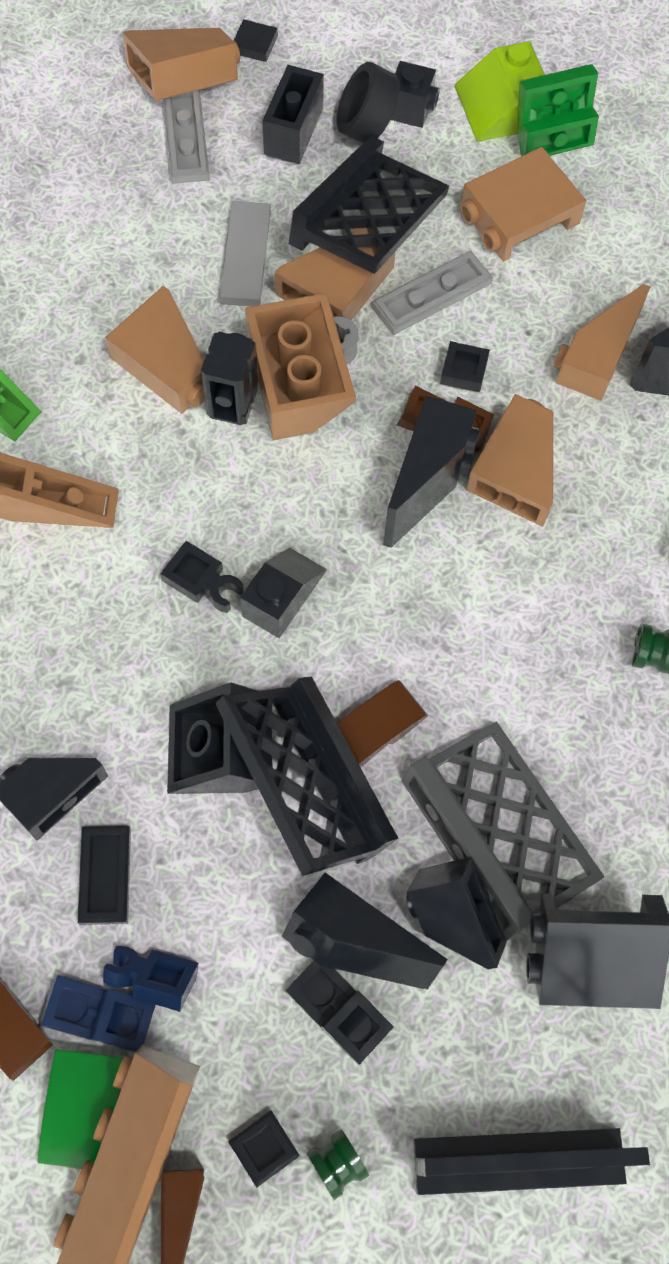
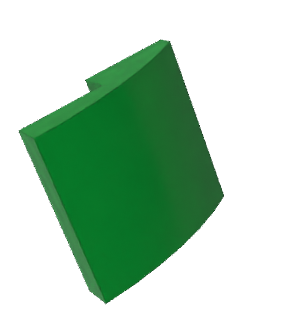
(558, 111)
(74, 1103)

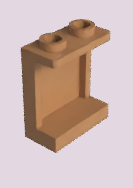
(520, 201)

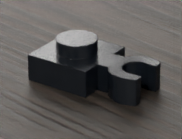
(197, 574)

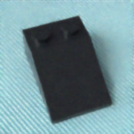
(435, 458)

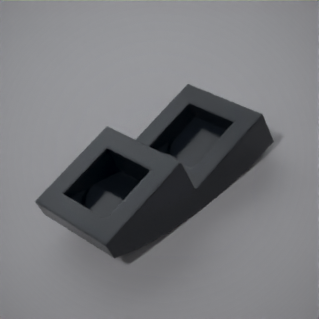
(339, 1010)

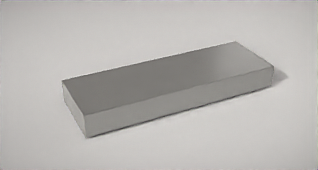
(186, 138)
(245, 254)
(432, 292)

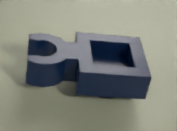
(156, 980)

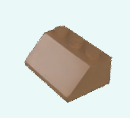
(299, 364)

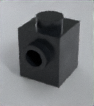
(416, 94)

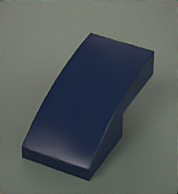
(96, 1014)

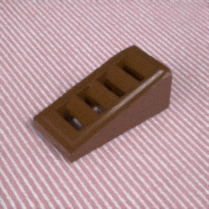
(178, 1209)

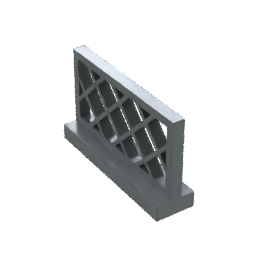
(465, 839)

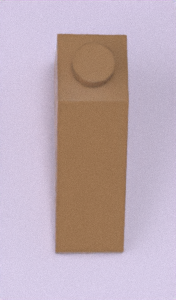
(598, 346)
(53, 496)

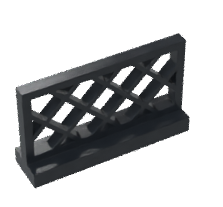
(343, 192)
(323, 762)
(523, 1161)

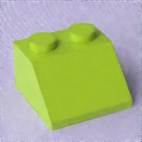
(492, 90)

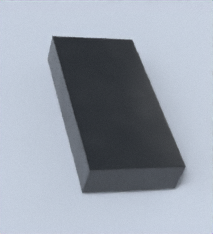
(104, 875)

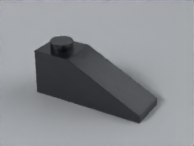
(355, 937)

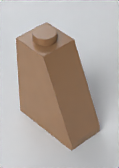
(180, 59)
(323, 272)
(160, 351)
(518, 462)

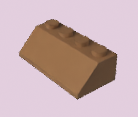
(129, 1161)

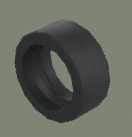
(367, 102)

